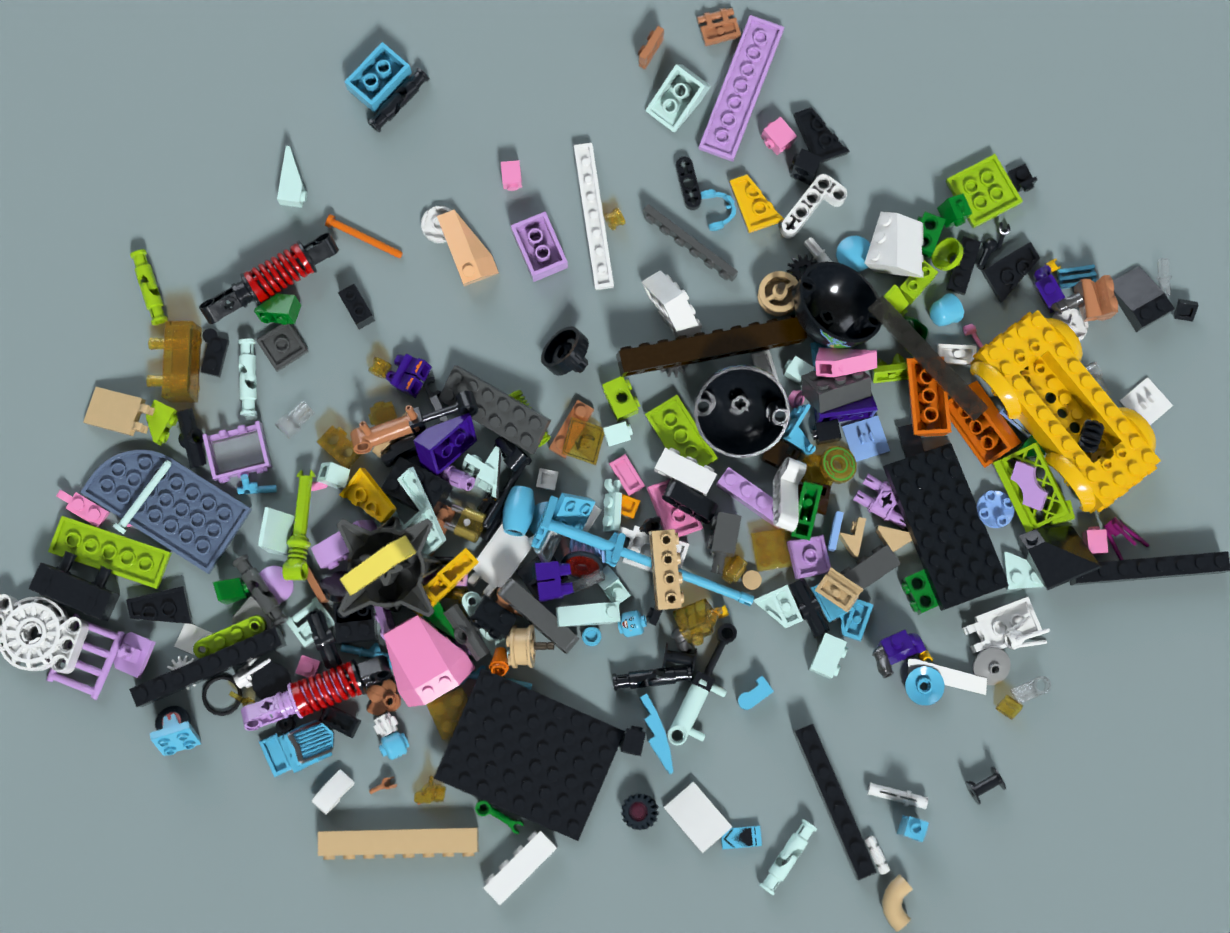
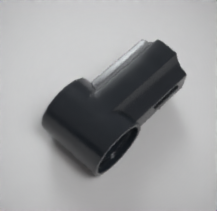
(512, 454)

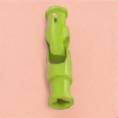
(149, 289)

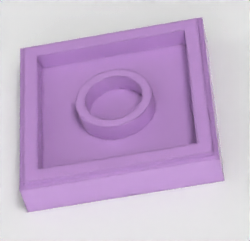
(809, 557)

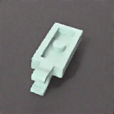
(612, 506)

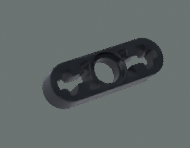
(690, 169)

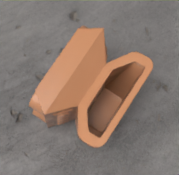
(1098, 298)

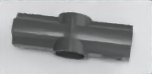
(466, 632)

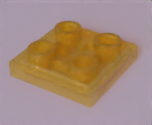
(771, 549)

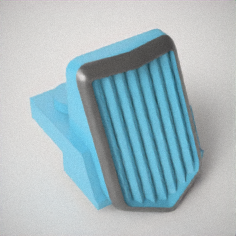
(307, 744)

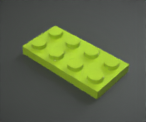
(679, 431)

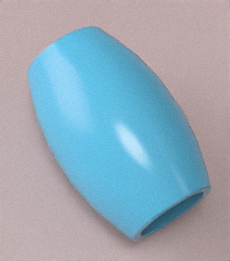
(518, 511)

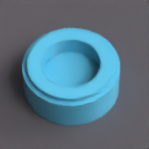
(591, 636)

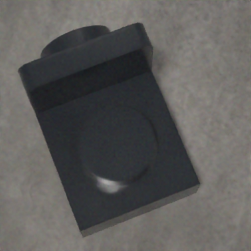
(1022, 178)

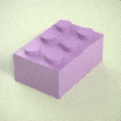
(539, 246)

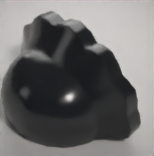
(650, 524)

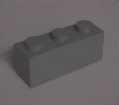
(872, 568)

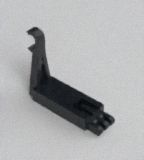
(406, 447)

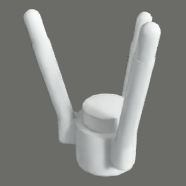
(1015, 638)
(244, 676)

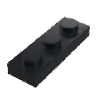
(961, 274)

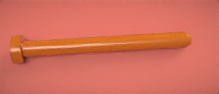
(331, 221)

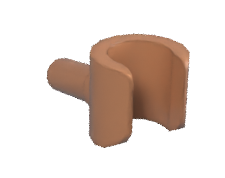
(384, 785)

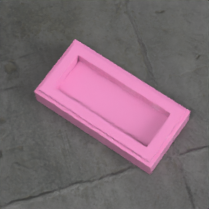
(627, 475)

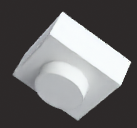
(547, 479)

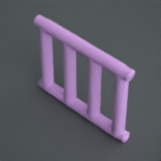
(101, 673)

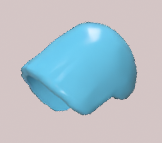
(946, 310)

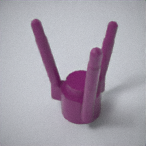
(1116, 527)

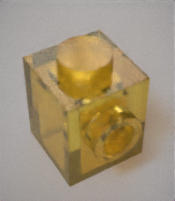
(382, 413)

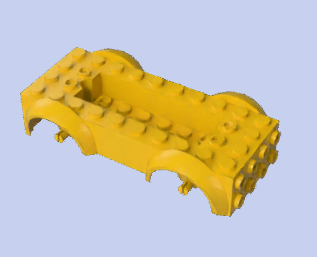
(1045, 358)

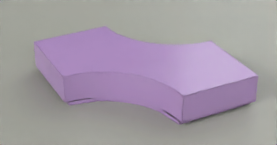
(1033, 493)

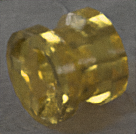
(614, 219)
(379, 367)

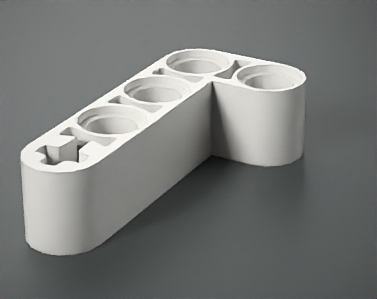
(809, 207)
(786, 494)

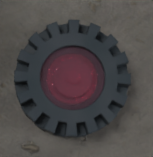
(639, 811)

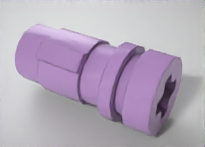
(457, 478)

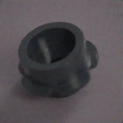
(290, 725)

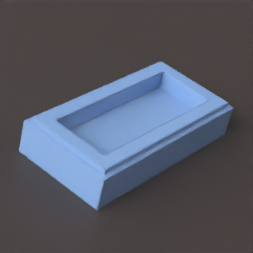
(834, 532)

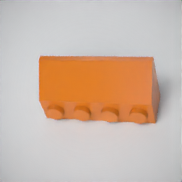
(927, 402)
(987, 435)

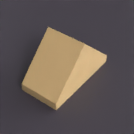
(893, 538)

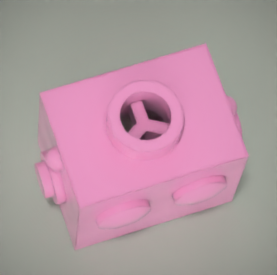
(778, 136)

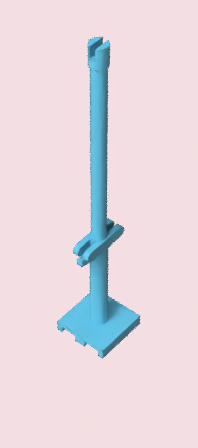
(614, 549)

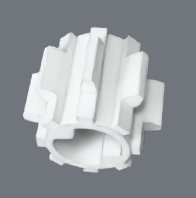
(385, 724)

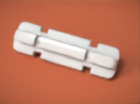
(877, 855)

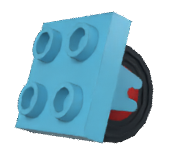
(174, 731)

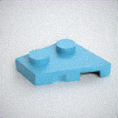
(855, 622)

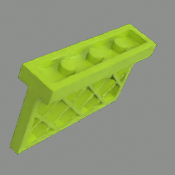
(1025, 513)

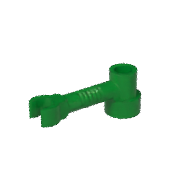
(498, 814)

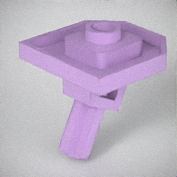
(133, 654)

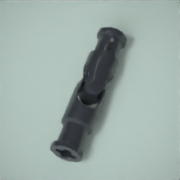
(396, 102)
(647, 678)

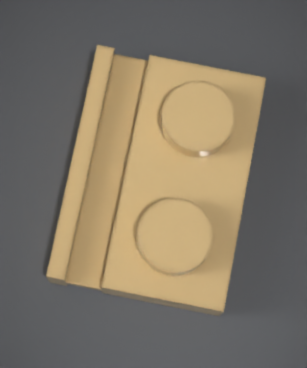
(839, 590)

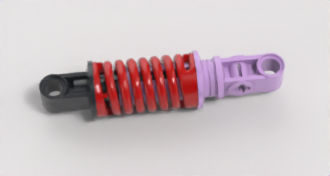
(306, 697)

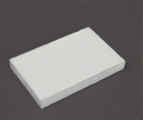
(698, 817)

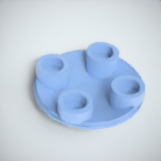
(995, 509)

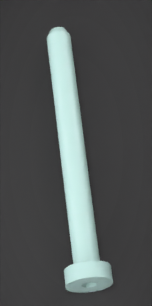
(142, 497)

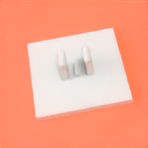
(1147, 401)

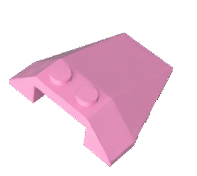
(425, 661)

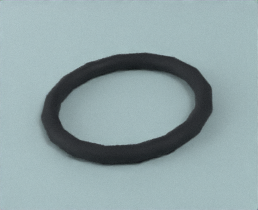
(205, 700)

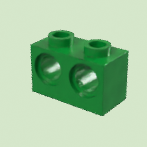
(931, 236)
(915, 594)

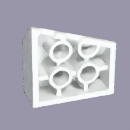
(896, 246)

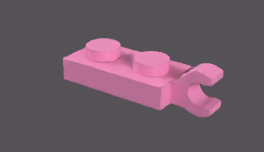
(84, 508)

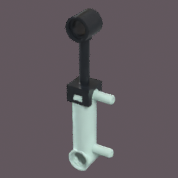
(698, 692)

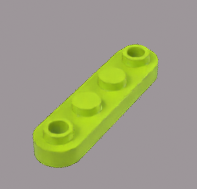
(229, 635)

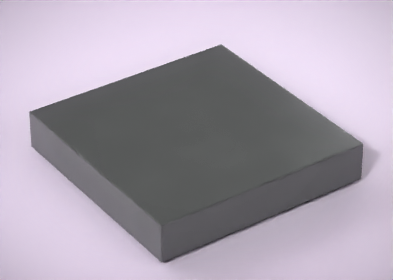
(282, 346)

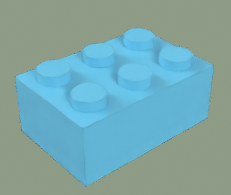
(378, 77)

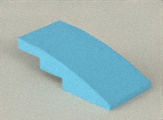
(659, 742)

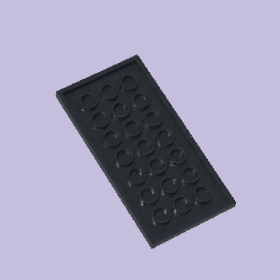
(945, 526)

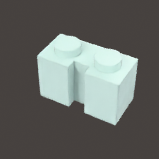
(828, 656)

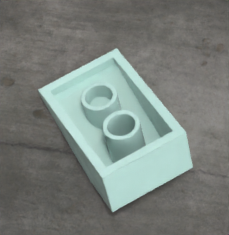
(677, 97)
(275, 531)

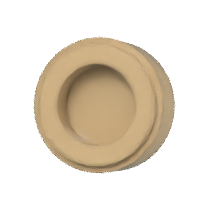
(751, 580)

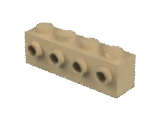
(665, 569)

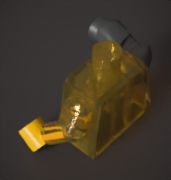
(695, 623)

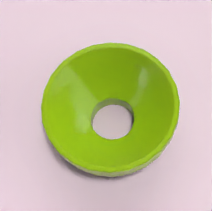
(944, 251)

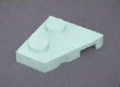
(1019, 573)
(781, 606)

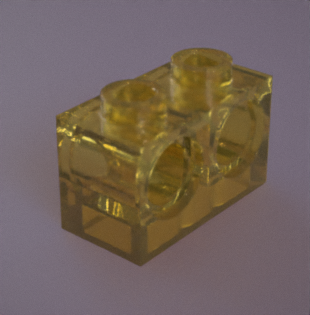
(337, 450)

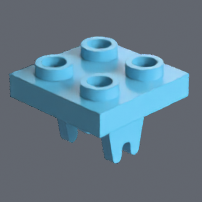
(573, 510)

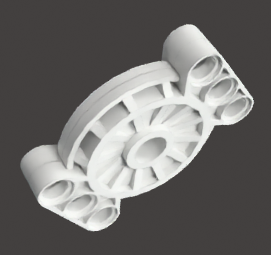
(56, 629)

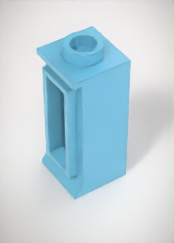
(913, 828)

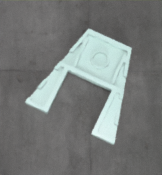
(413, 487)

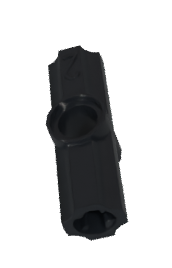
(191, 438)
(809, 607)
(323, 639)

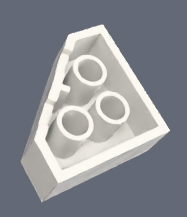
(672, 304)

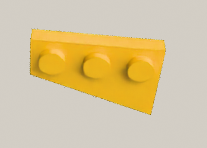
(754, 207)
(367, 494)

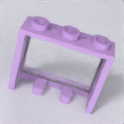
(237, 452)

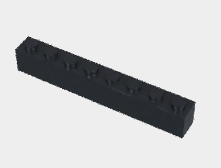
(1157, 568)
(207, 667)
(834, 802)

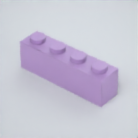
(747, 494)

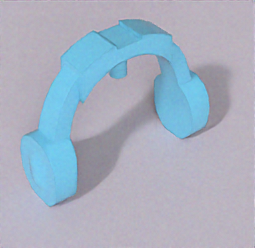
(711, 194)

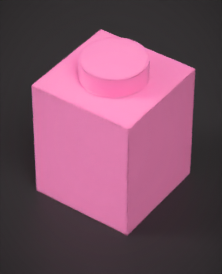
(511, 175)
(1096, 540)

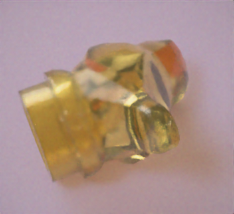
(430, 793)

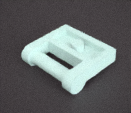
(304, 632)

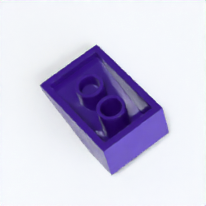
(445, 442)

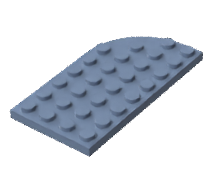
(179, 513)

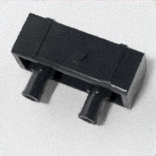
(74, 591)

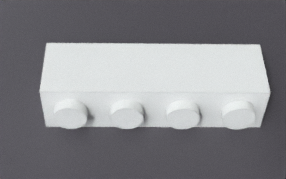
(516, 871)

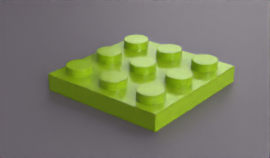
(985, 189)

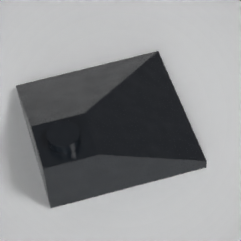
(1057, 555)

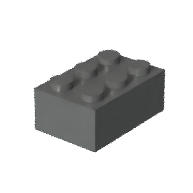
(834, 392)

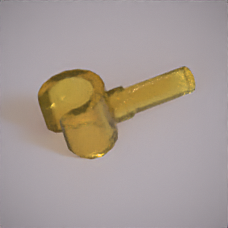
(244, 701)

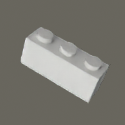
(685, 471)

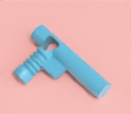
(253, 488)

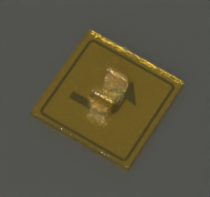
(583, 441)

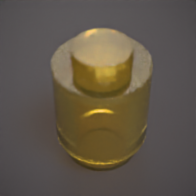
(734, 569)

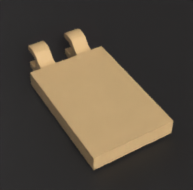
(117, 412)

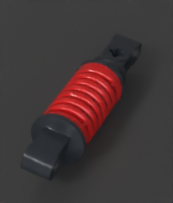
(262, 283)

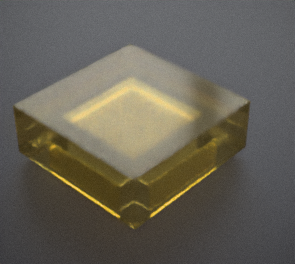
(1009, 707)

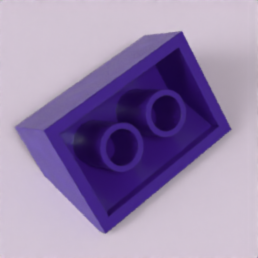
(857, 410)

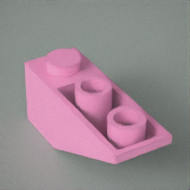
(841, 362)

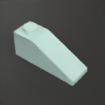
(291, 187)
(588, 614)

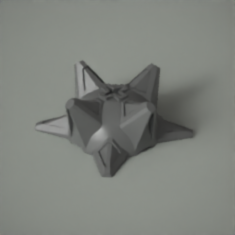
(402, 582)

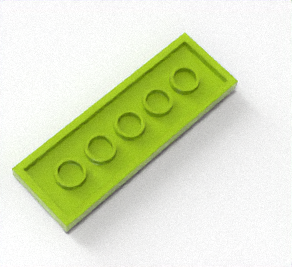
(106, 549)

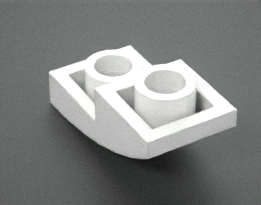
(332, 791)

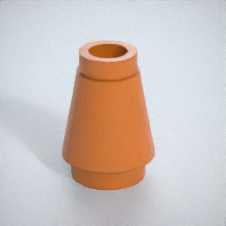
(499, 662)

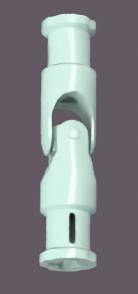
(247, 370)
(790, 853)

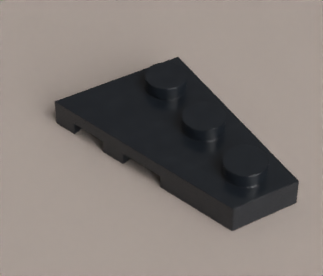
(161, 606)

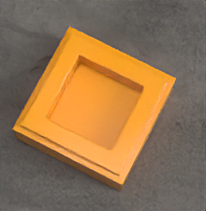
(629, 506)

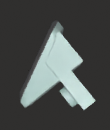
(486, 473)

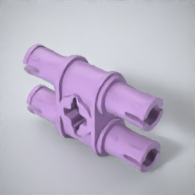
(875, 505)

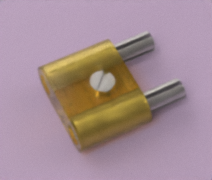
(469, 523)

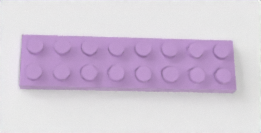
(741, 88)

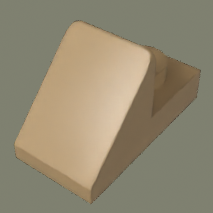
(853, 542)

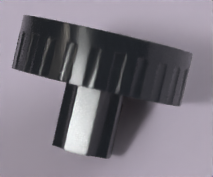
(566, 352)

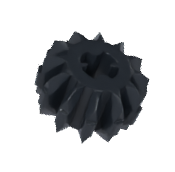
(1090, 436)

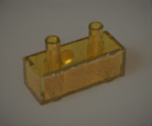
(180, 362)

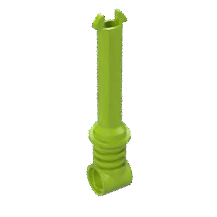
(296, 566)

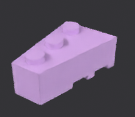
(334, 550)

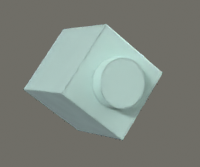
(796, 368)
(617, 433)
(333, 475)

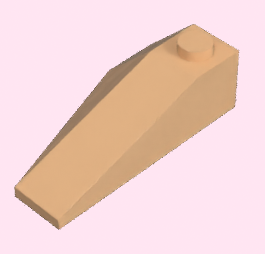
(468, 252)

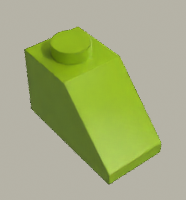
(897, 300)

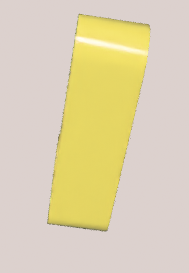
(377, 565)

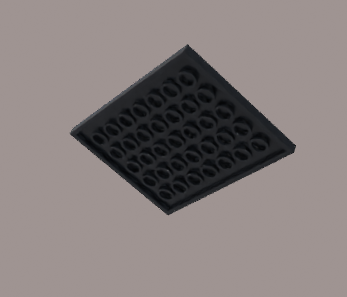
(529, 754)

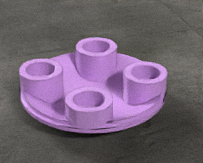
(276, 583)

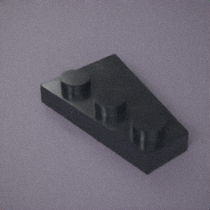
(818, 137)
(1008, 271)

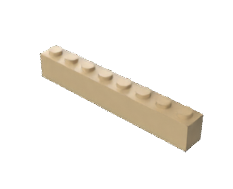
(398, 842)

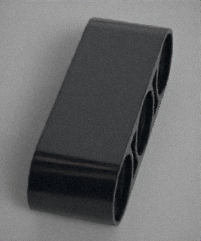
(689, 501)

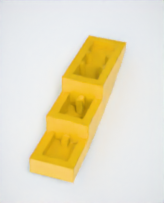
(449, 577)

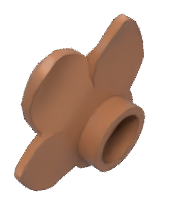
(380, 696)

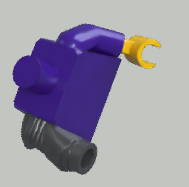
(1051, 292)
(897, 648)

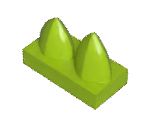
(893, 372)

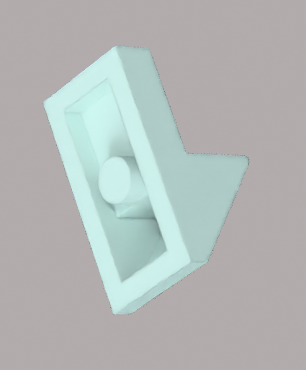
(613, 587)

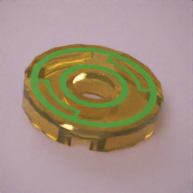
(847, 462)

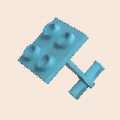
(794, 433)

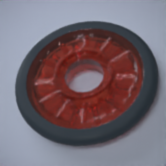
(582, 557)

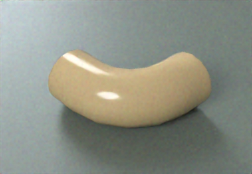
(893, 903)

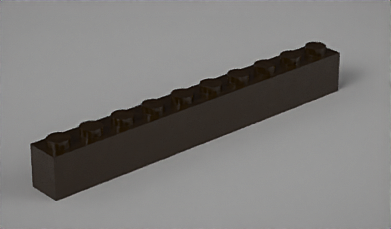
(710, 346)

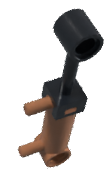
(414, 422)

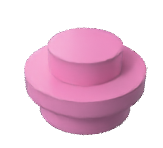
(796, 399)

